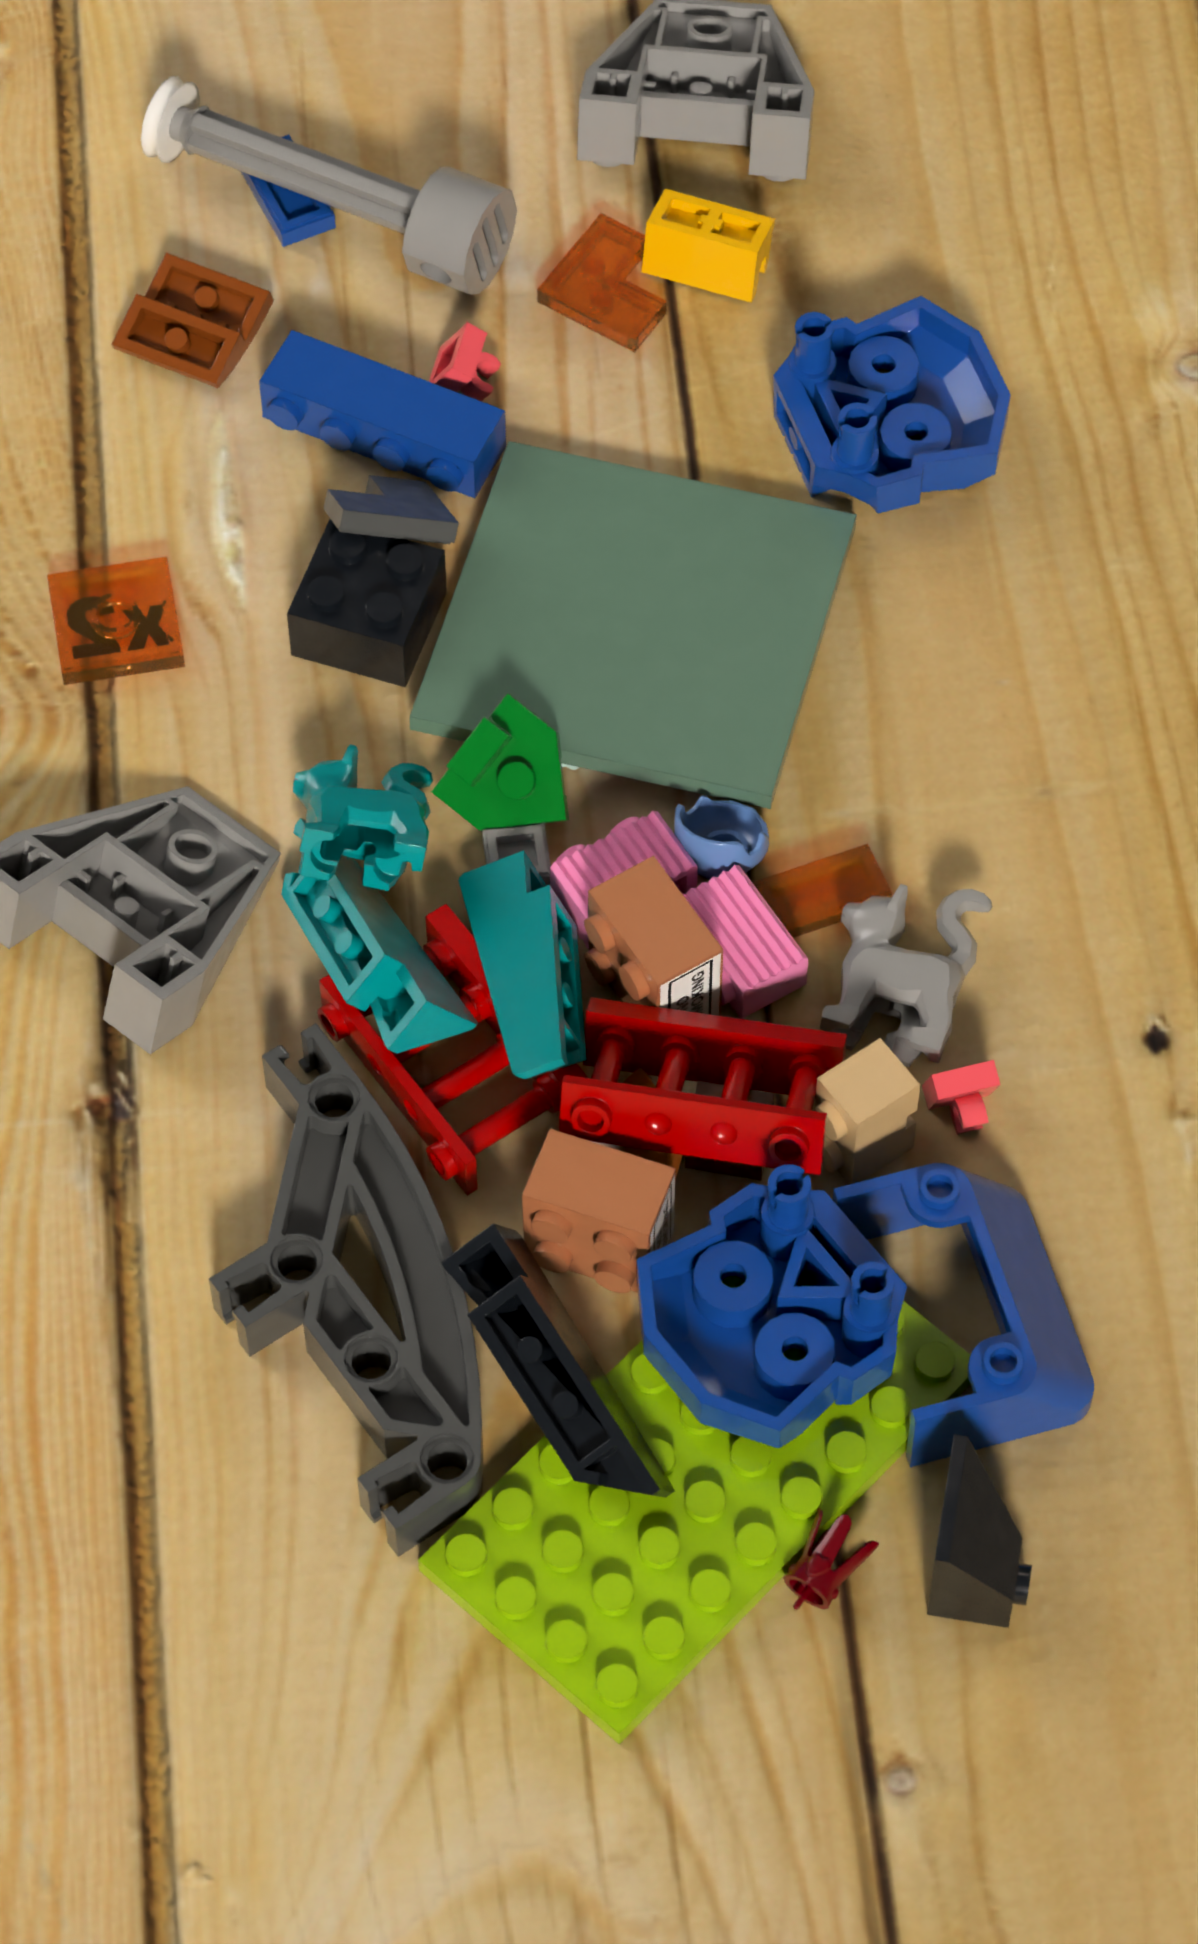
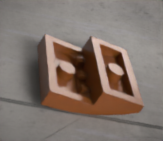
(193, 321)

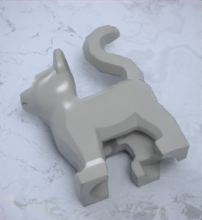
(900, 981)

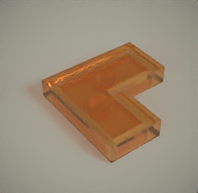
(593, 288)

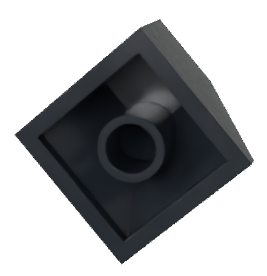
(977, 1547)

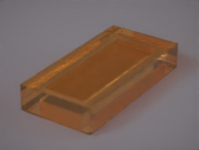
(818, 891)

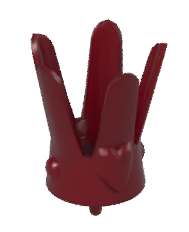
(812, 1574)

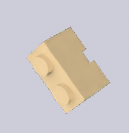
(867, 1112)

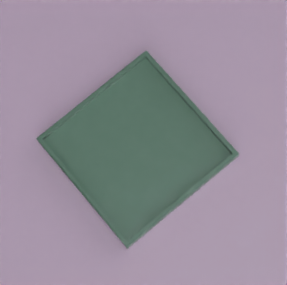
(639, 620)

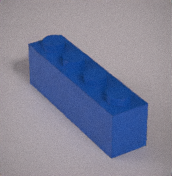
(383, 414)

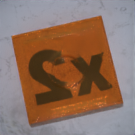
(115, 620)

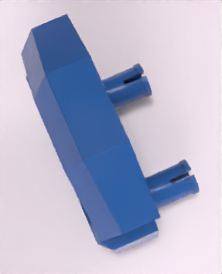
(855, 423)
(728, 1344)

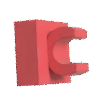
(460, 362)
(963, 1091)

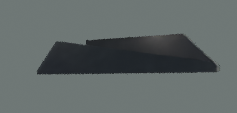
(552, 1364)

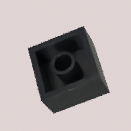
(367, 604)

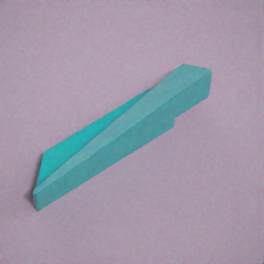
(374, 957)
(528, 964)

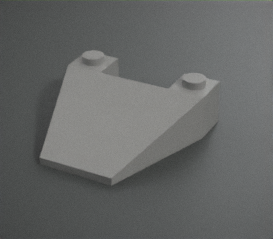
(700, 77)
(149, 891)

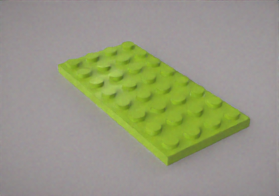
(632, 1588)

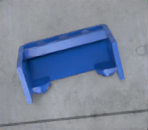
(1035, 1369)

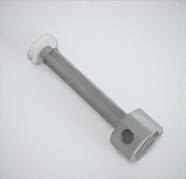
(451, 227)

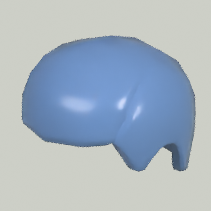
(721, 835)

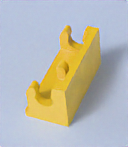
(707, 245)

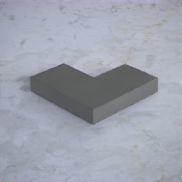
(392, 510)

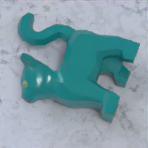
(363, 824)

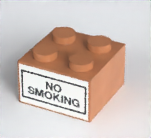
(652, 943)
(596, 1210)

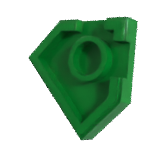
(507, 771)

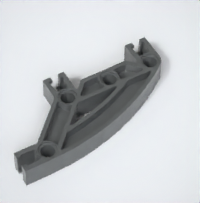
(429, 1398)

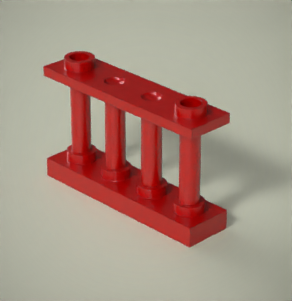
(705, 1049)
(451, 1155)

